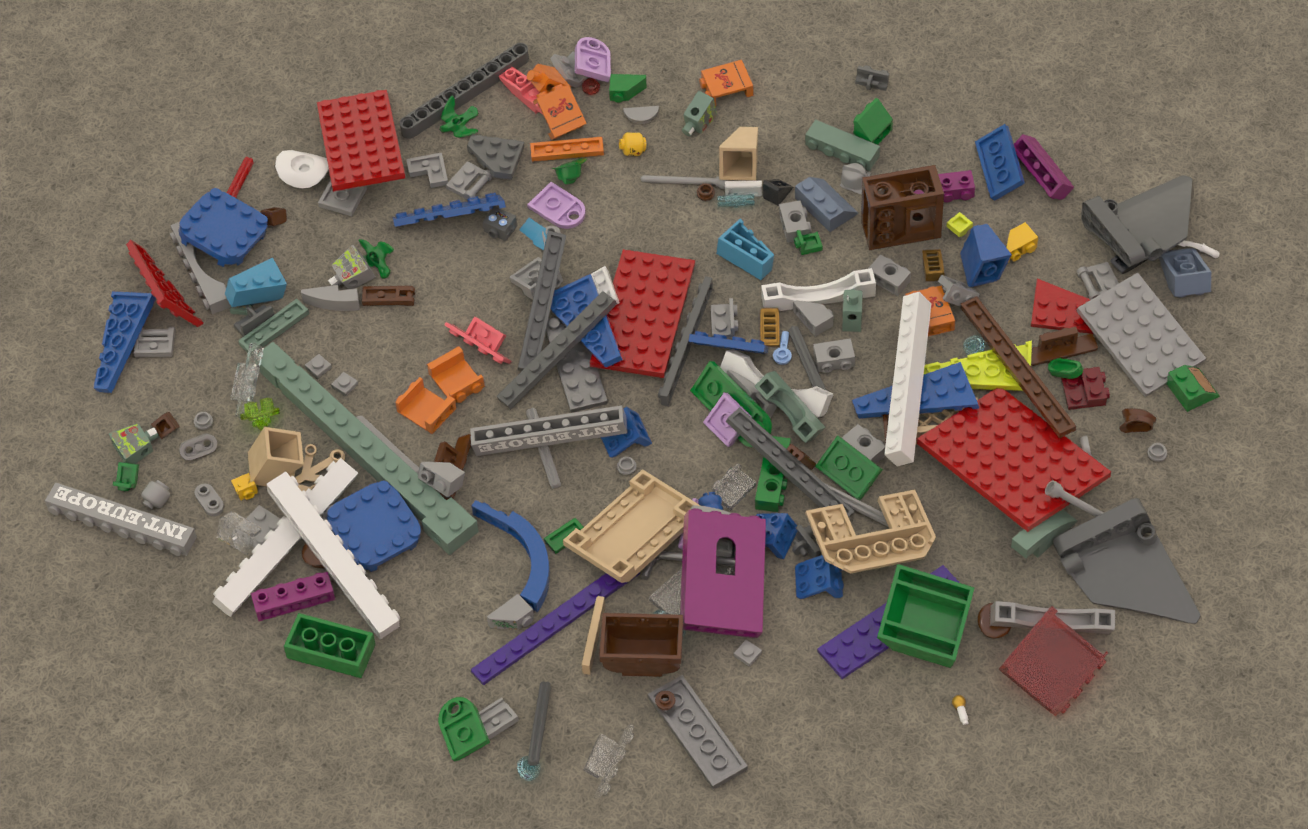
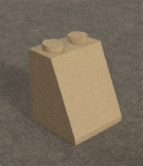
(739, 155)
(273, 454)

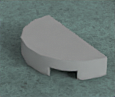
(641, 115)

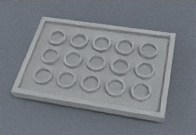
(1140, 333)

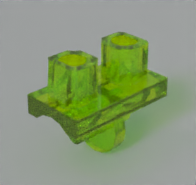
(257, 415)

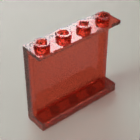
(1053, 663)

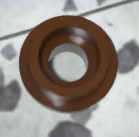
(705, 187)
(665, 705)

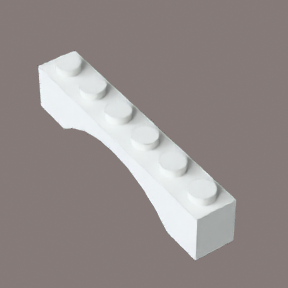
(782, 295)
(814, 398)

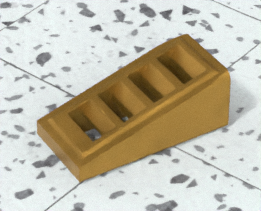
(933, 275)
(768, 316)

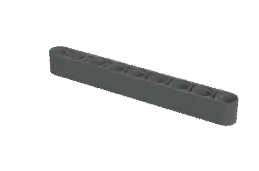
(463, 90)

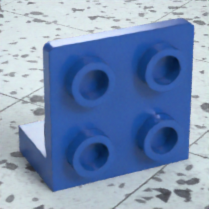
(635, 433)
(779, 532)

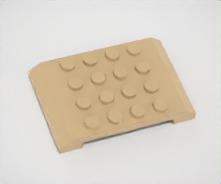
(632, 528)

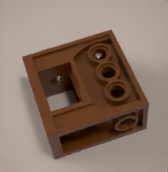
(896, 204)

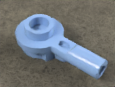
(782, 354)

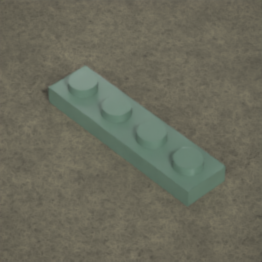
(275, 325)

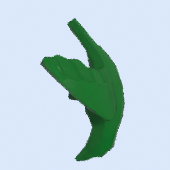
(457, 122)
(376, 256)

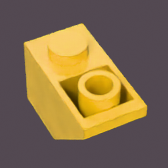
(1021, 241)

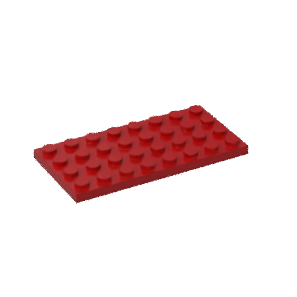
(360, 140)
(649, 311)

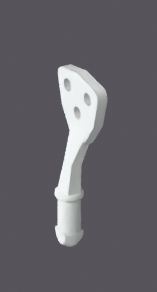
(1202, 247)

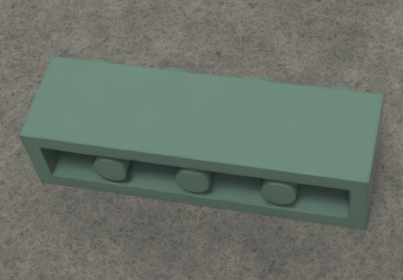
(841, 145)

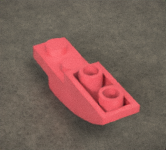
(521, 87)

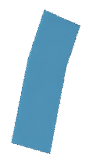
(534, 232)

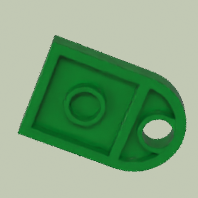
(462, 730)

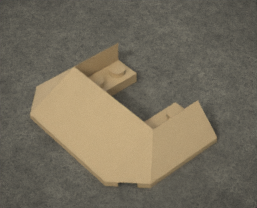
(905, 540)

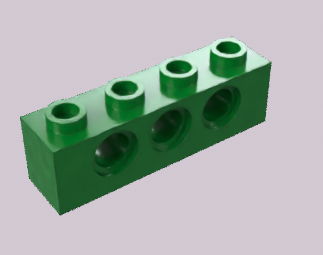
(766, 499)

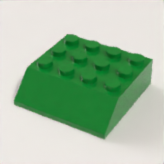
(925, 616)

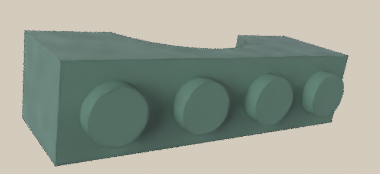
(802, 419)

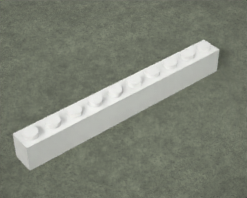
(908, 379)
(280, 541)
(333, 555)

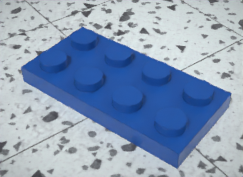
(999, 162)
(721, 341)

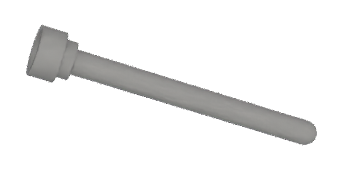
(684, 180)
(1054, 490)

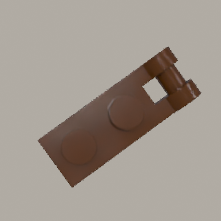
(388, 295)

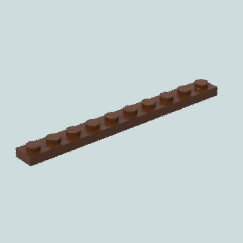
(1018, 367)

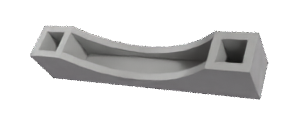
(209, 288)
(1080, 620)

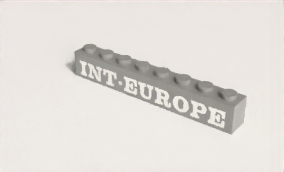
(548, 430)
(120, 519)

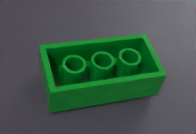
(329, 645)

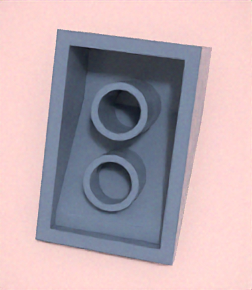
(1185, 272)

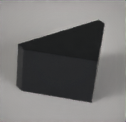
(776, 190)

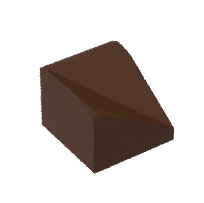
(275, 215)
(165, 425)

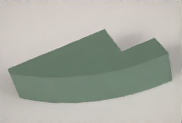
(1041, 537)

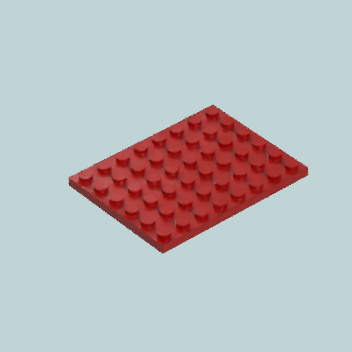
(1012, 457)

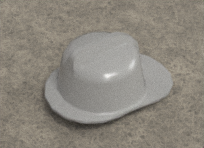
(852, 177)

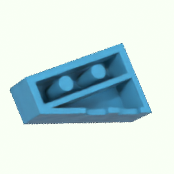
(745, 251)
(256, 285)

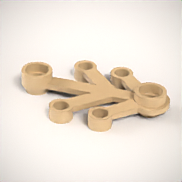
(309, 473)

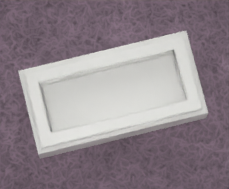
(743, 187)

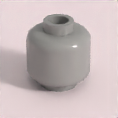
(155, 494)

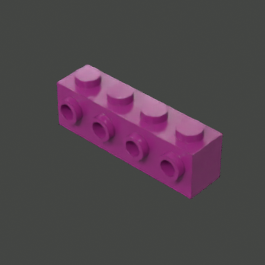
(1042, 167)
(956, 186)
(293, 596)

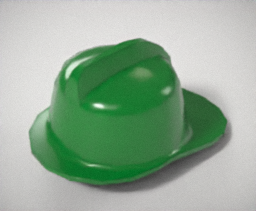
(569, 171)

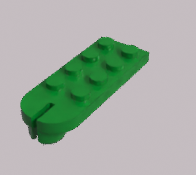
(715, 382)

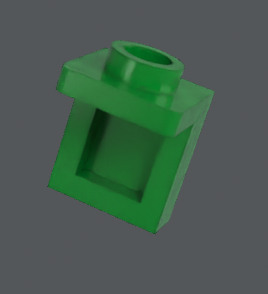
(808, 243)
(126, 476)

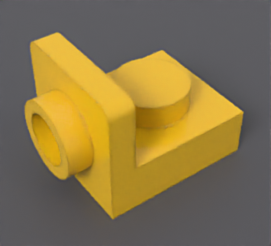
(244, 488)

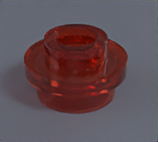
(591, 82)

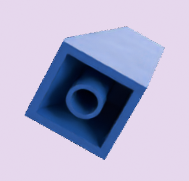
(983, 256)

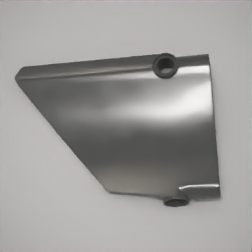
(1143, 224)
(1123, 567)

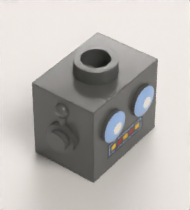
(499, 224)

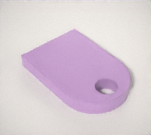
(594, 60)
(557, 205)

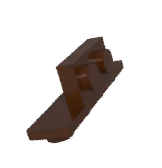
(1062, 344)
(456, 456)

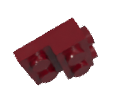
(1086, 389)

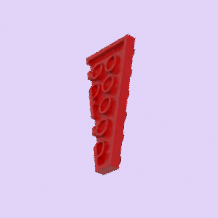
(163, 291)
(1057, 308)

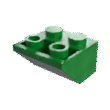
(873, 123)

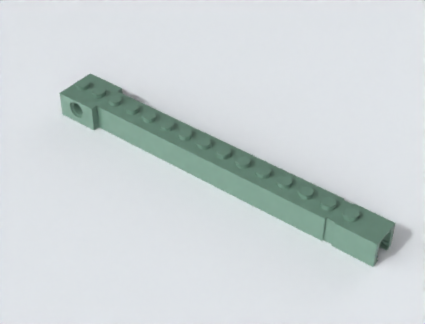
(441, 519)

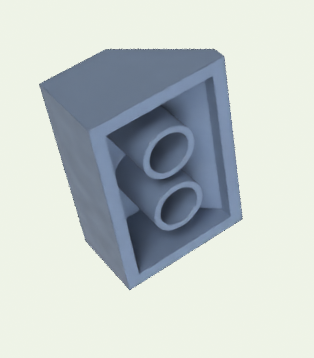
(824, 203)

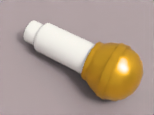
(959, 703)

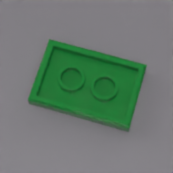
(848, 468)

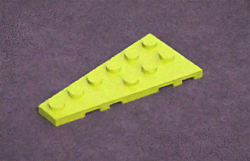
(985, 369)

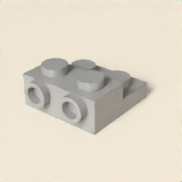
(527, 278)

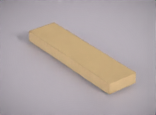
(593, 635)

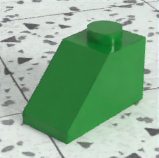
(626, 86)

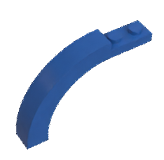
(526, 534)

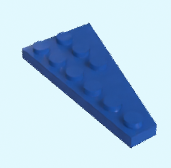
(454, 209)
(570, 302)
(121, 331)
(940, 390)

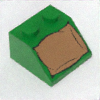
(1190, 387)

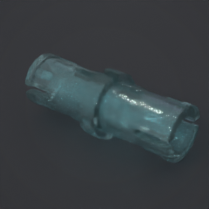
(736, 200)

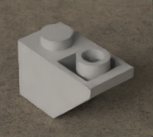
(441, 476)

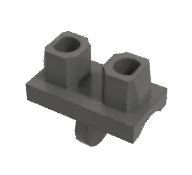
(872, 78)
(806, 543)

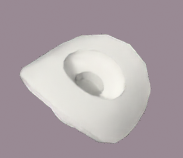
(301, 168)

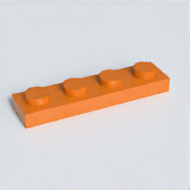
(566, 149)

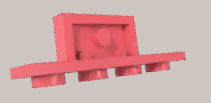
(482, 335)

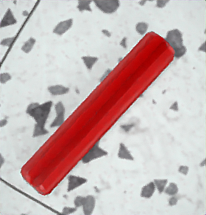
(240, 176)

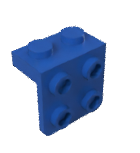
(818, 576)

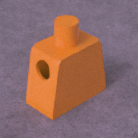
(545, 78)

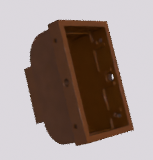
(641, 643)

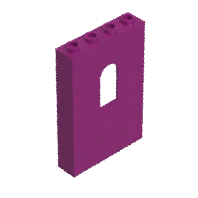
(722, 601)

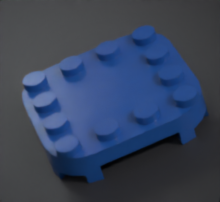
(222, 227)
(374, 524)

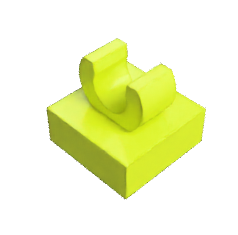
(959, 224)

